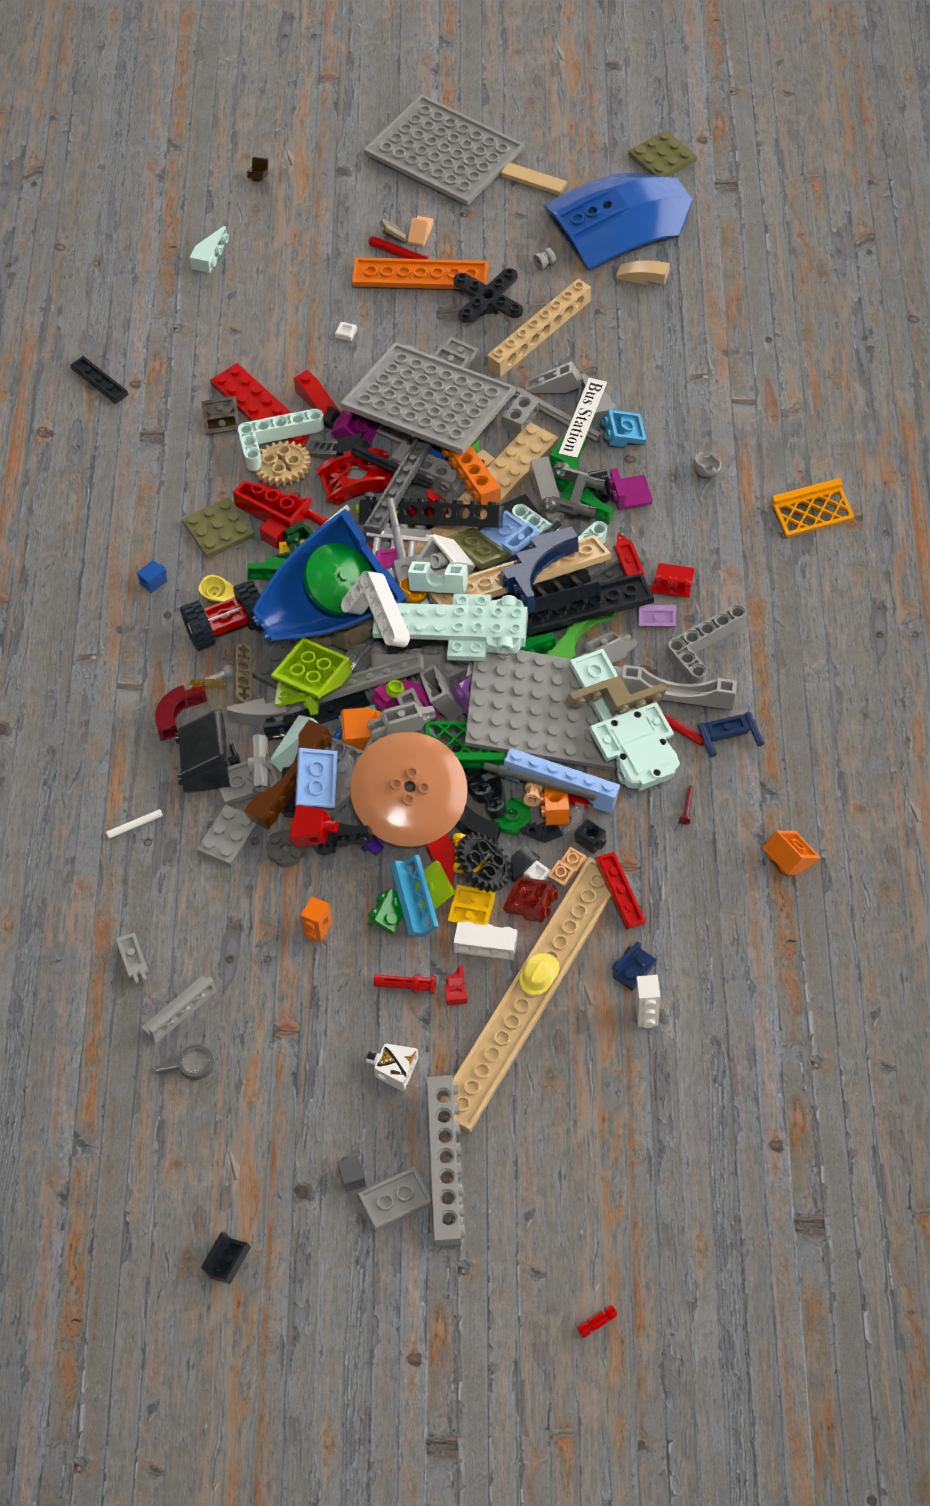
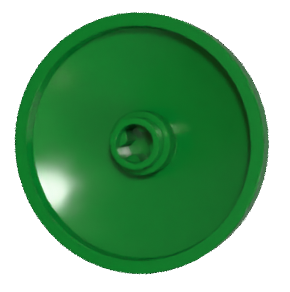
(331, 574)

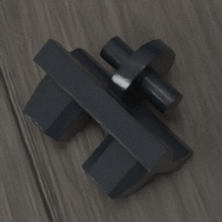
(278, 729)

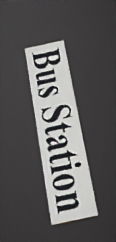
(583, 417)

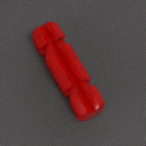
(597, 1321)

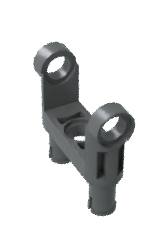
(574, 506)

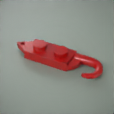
(628, 557)

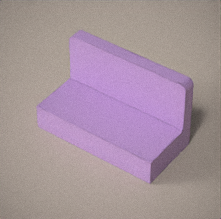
(657, 615)

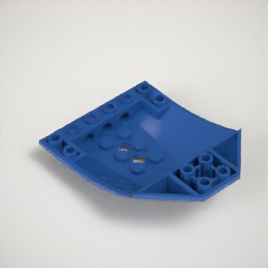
(640, 213)

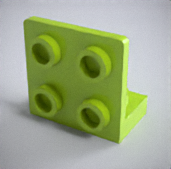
(288, 695)

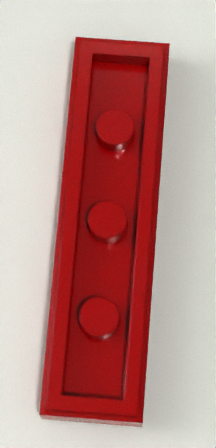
(620, 890)

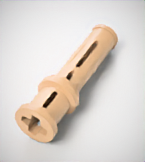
(532, 796)

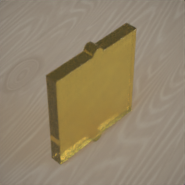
(208, 683)

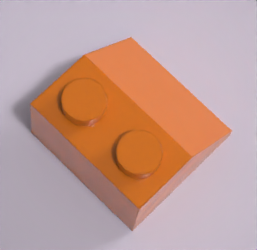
(355, 726)
(790, 852)

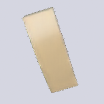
(644, 272)

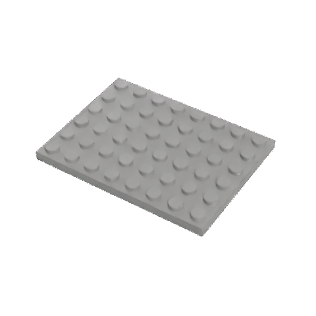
(444, 149)
(428, 398)
(523, 707)

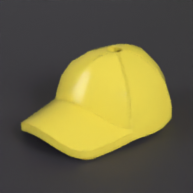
(216, 589)

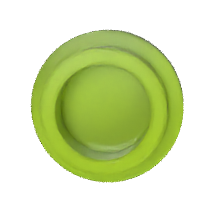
(394, 688)

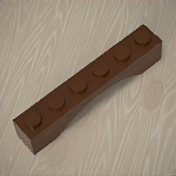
(268, 804)

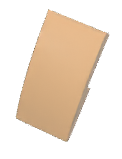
(568, 866)

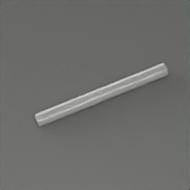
(557, 414)

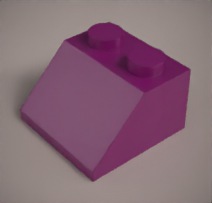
(352, 424)

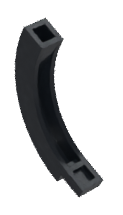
(474, 823)

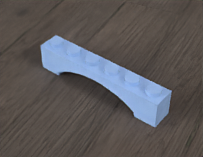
(606, 791)

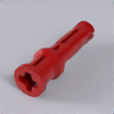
(415, 983)

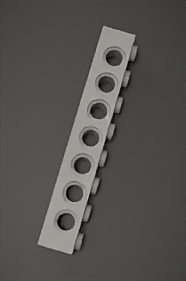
(445, 1234)

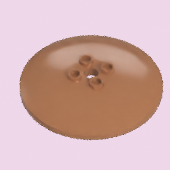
(405, 816)

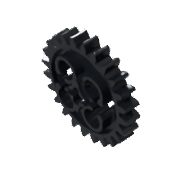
(472, 852)

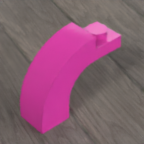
(384, 701)

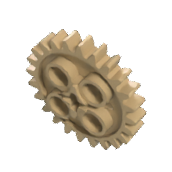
(292, 463)

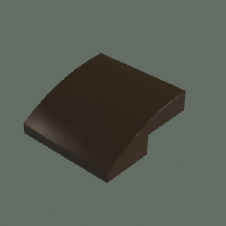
(220, 415)

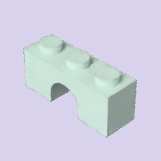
(424, 579)

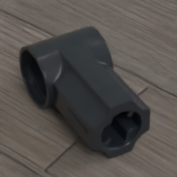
(605, 495)

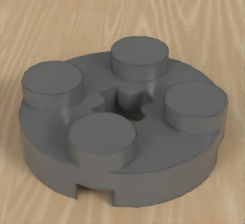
(278, 855)

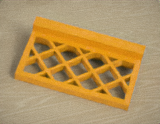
(811, 493)

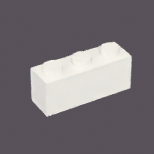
(485, 940)
(647, 1001)

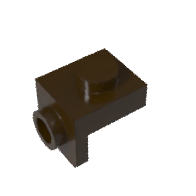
(259, 168)

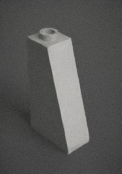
(544, 486)

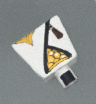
(394, 1064)

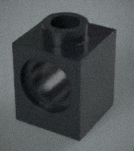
(587, 830)

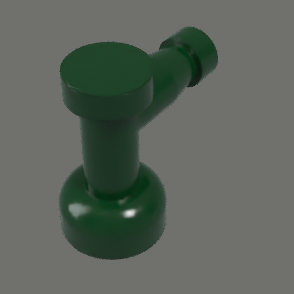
(293, 542)

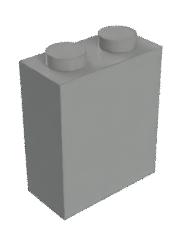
(440, 692)

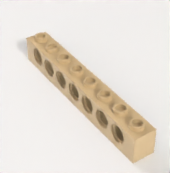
(538, 327)

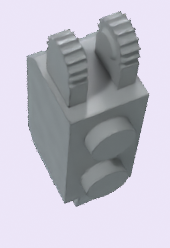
(614, 645)
(401, 718)

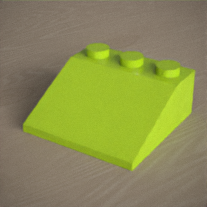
(313, 669)

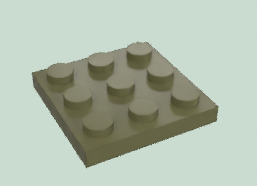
(662, 155)
(218, 527)

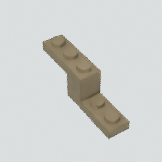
(346, 638)
(615, 695)

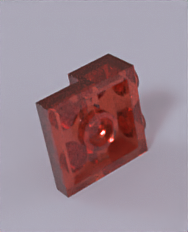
(531, 899)

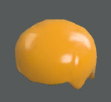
(412, 596)

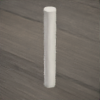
(133, 824)

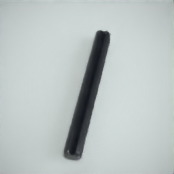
(388, 465)

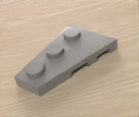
(418, 530)

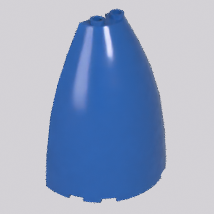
(286, 607)

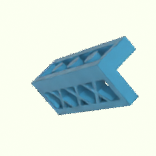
(411, 899)

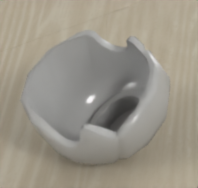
(707, 465)

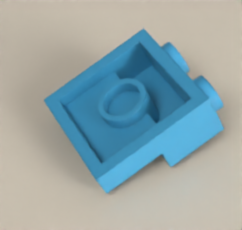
(623, 428)

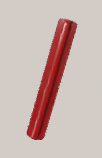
(394, 249)

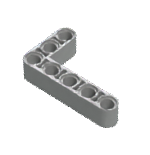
(702, 635)

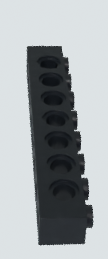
(493, 520)

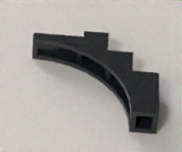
(344, 836)

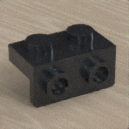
(225, 1258)

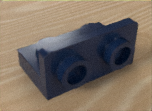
(633, 964)

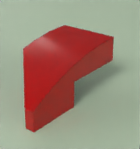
(455, 988)

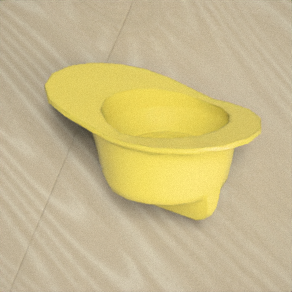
(539, 974)

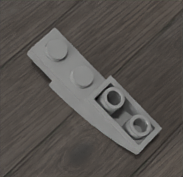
(256, 711)

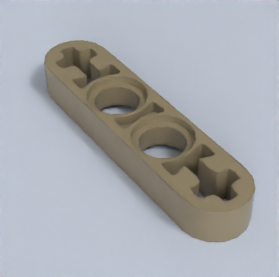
(245, 675)

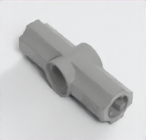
(259, 763)

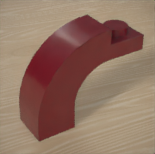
(172, 705)

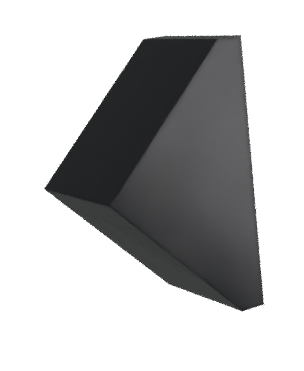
(346, 443)

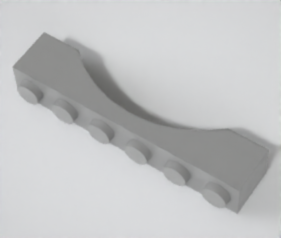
(714, 693)

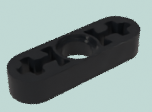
(499, 802)

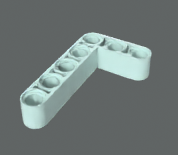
(276, 429)
(526, 515)

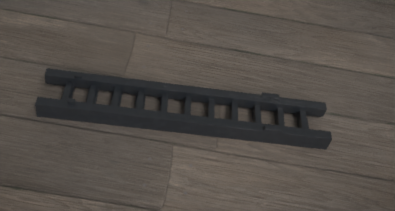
(548, 595)

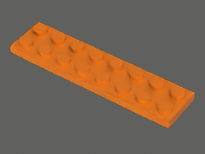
(415, 272)

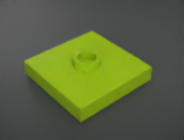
(438, 885)

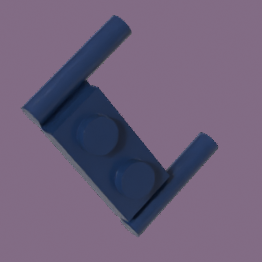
(728, 728)

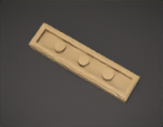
(534, 178)

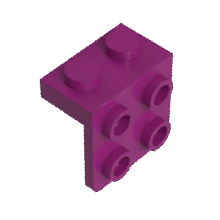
(629, 491)

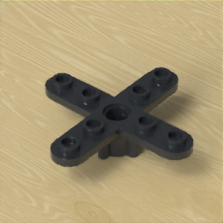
(488, 298)

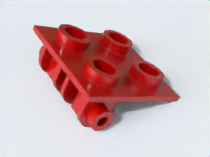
(673, 580)

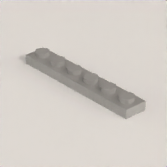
(377, 676)

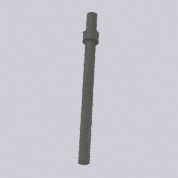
(503, 771)

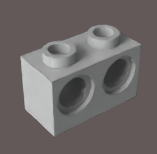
(520, 413)

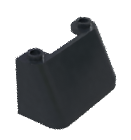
(203, 753)

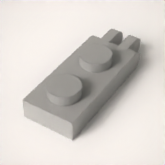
(132, 957)

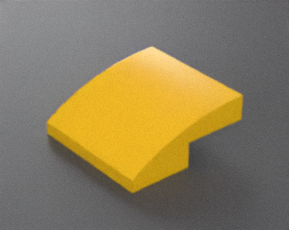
(471, 905)

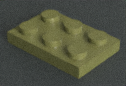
(479, 548)

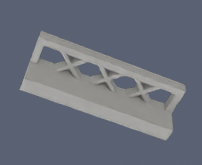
(179, 1009)

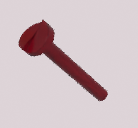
(685, 819)

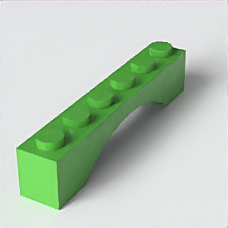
(566, 645)

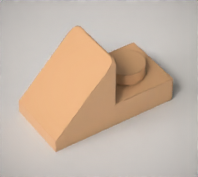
(420, 230)

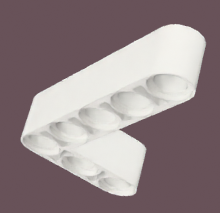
(373, 591)

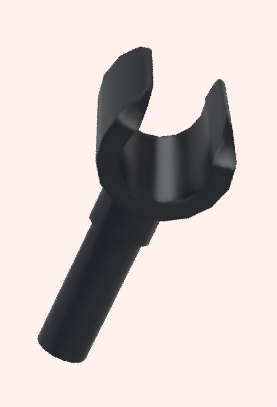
(234, 759)

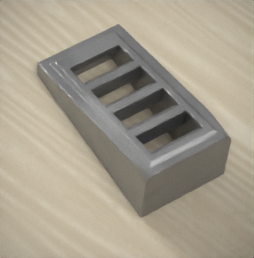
(324, 454)

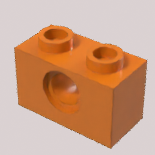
(556, 807)
(316, 919)

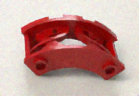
(349, 487)

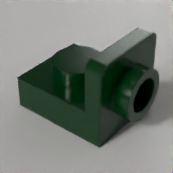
(298, 529)

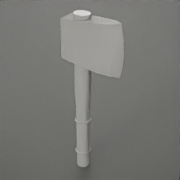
(403, 563)

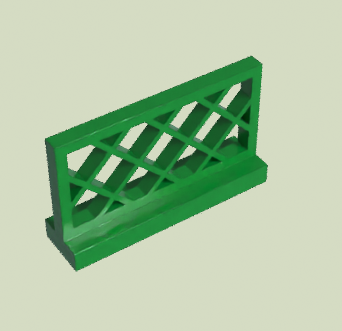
(468, 758)

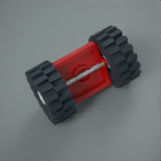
(208, 622)

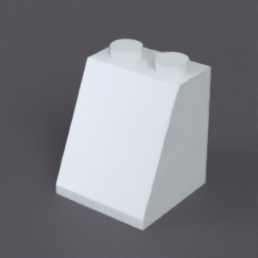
(444, 551)

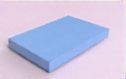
(316, 778)

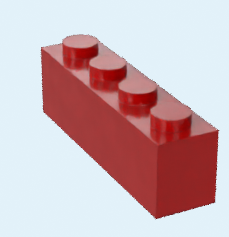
(271, 503)

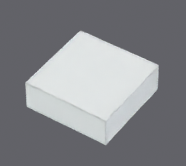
(346, 331)
(537, 871)

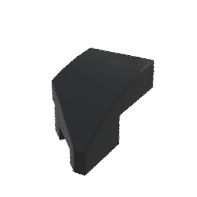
(542, 831)
(522, 861)

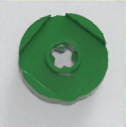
(522, 817)

